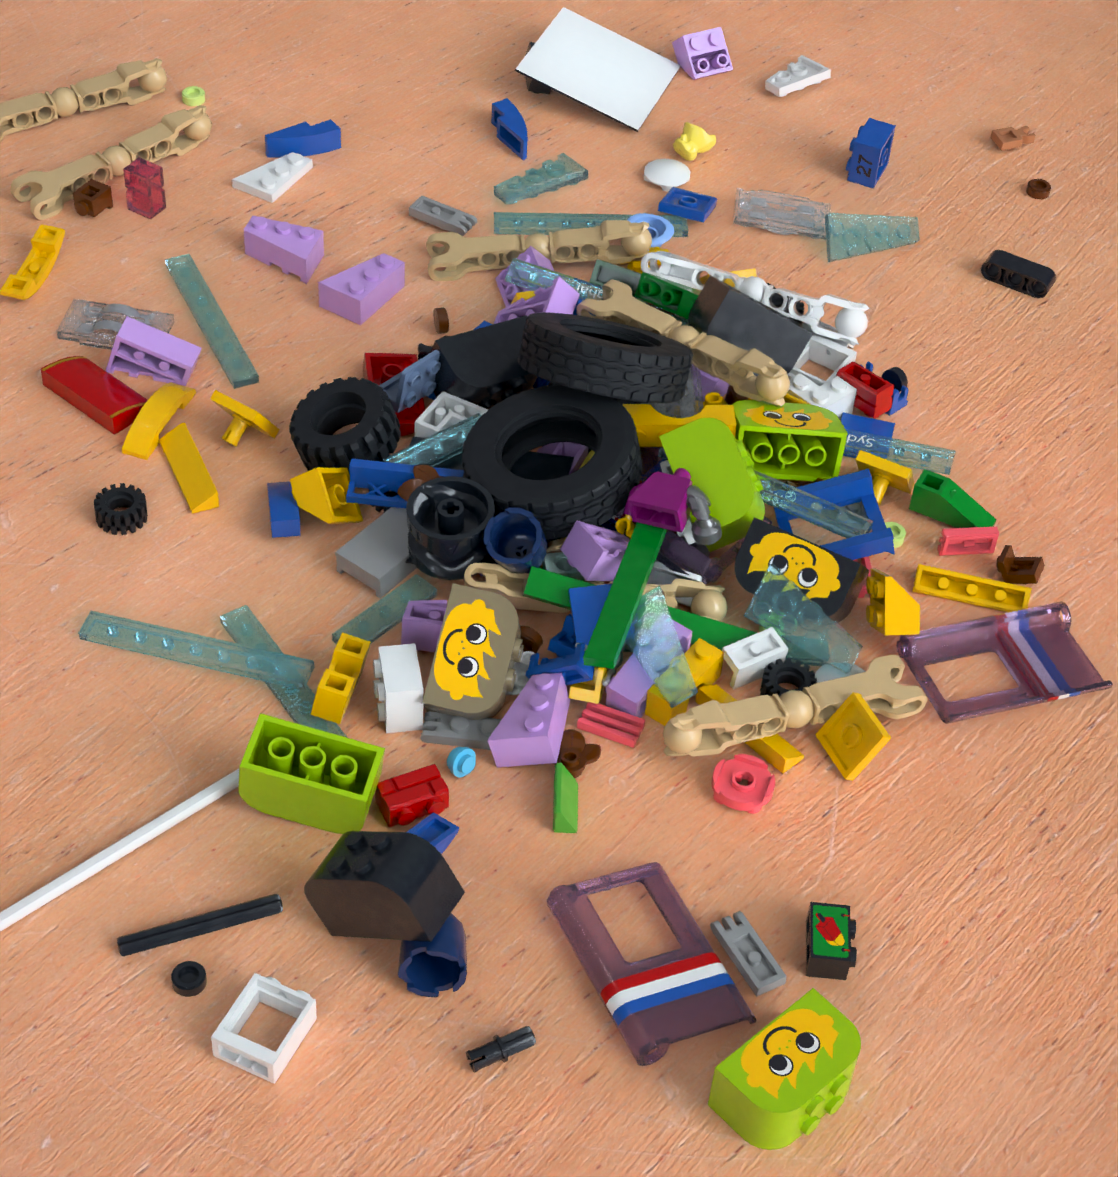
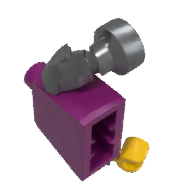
(667, 503)

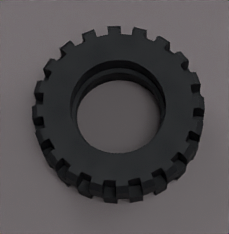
(335, 407)

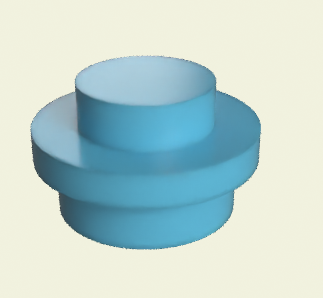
(461, 761)

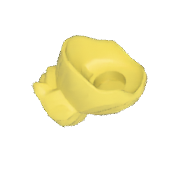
(693, 141)

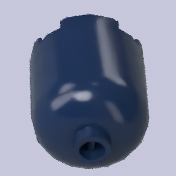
(513, 534)
(435, 964)

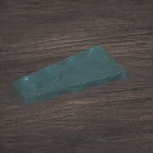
(548, 178)
(864, 234)
(801, 621)
(659, 650)

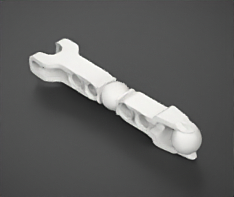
(849, 322)

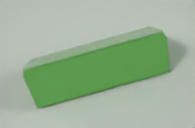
(565, 801)

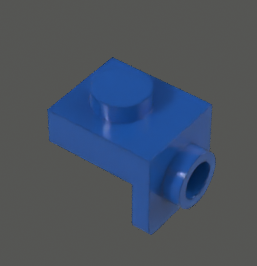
(564, 641)

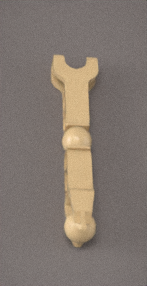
(84, 95)
(152, 144)
(564, 246)
(709, 352)
(706, 601)
(715, 726)

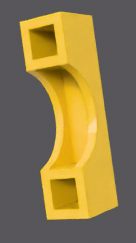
(652, 424)

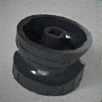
(448, 526)

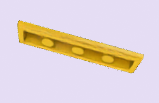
(189, 469)
(970, 589)
(772, 748)

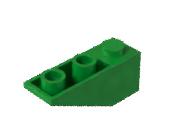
(666, 294)
(947, 502)

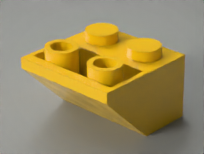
(891, 607)

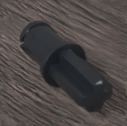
(501, 1048)

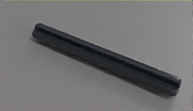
(199, 925)

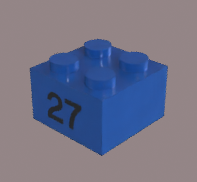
(870, 152)

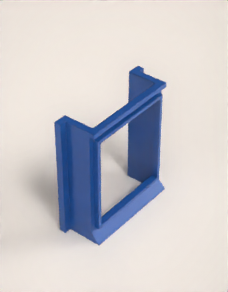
(842, 492)

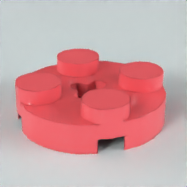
(740, 797)

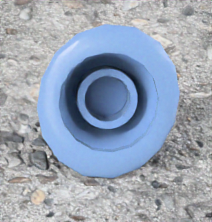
(659, 227)

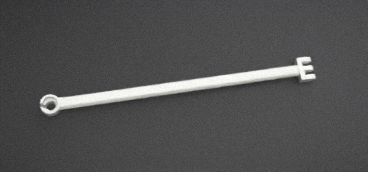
(118, 850)

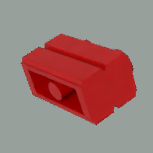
(872, 392)
(412, 796)

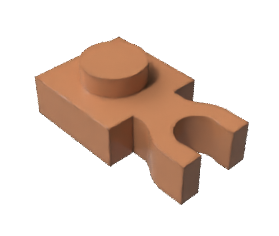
(1010, 138)

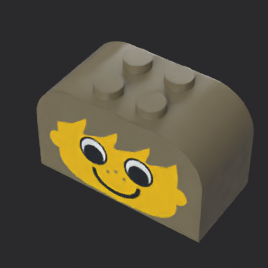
(474, 655)

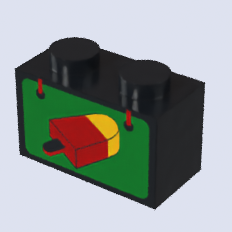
(829, 941)

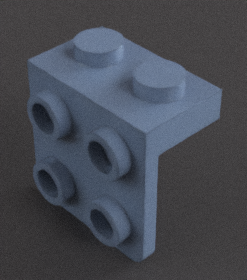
(413, 382)

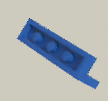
(383, 477)

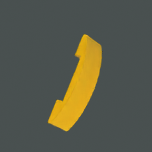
(38, 264)
(153, 417)

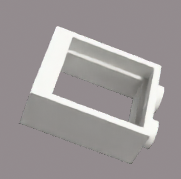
(817, 352)
(249, 1055)

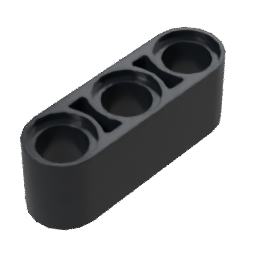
(1018, 273)

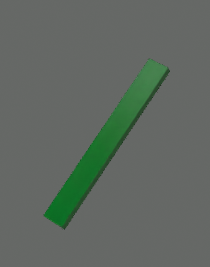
(554, 587)
(624, 596)

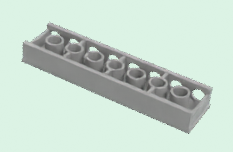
(378, 553)

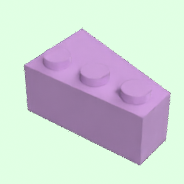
(285, 245)
(362, 288)
(554, 299)
(152, 353)
(594, 551)
(423, 623)
(630, 686)
(533, 724)

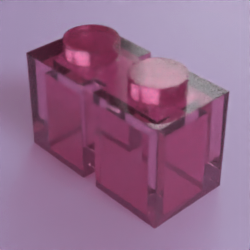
(142, 193)

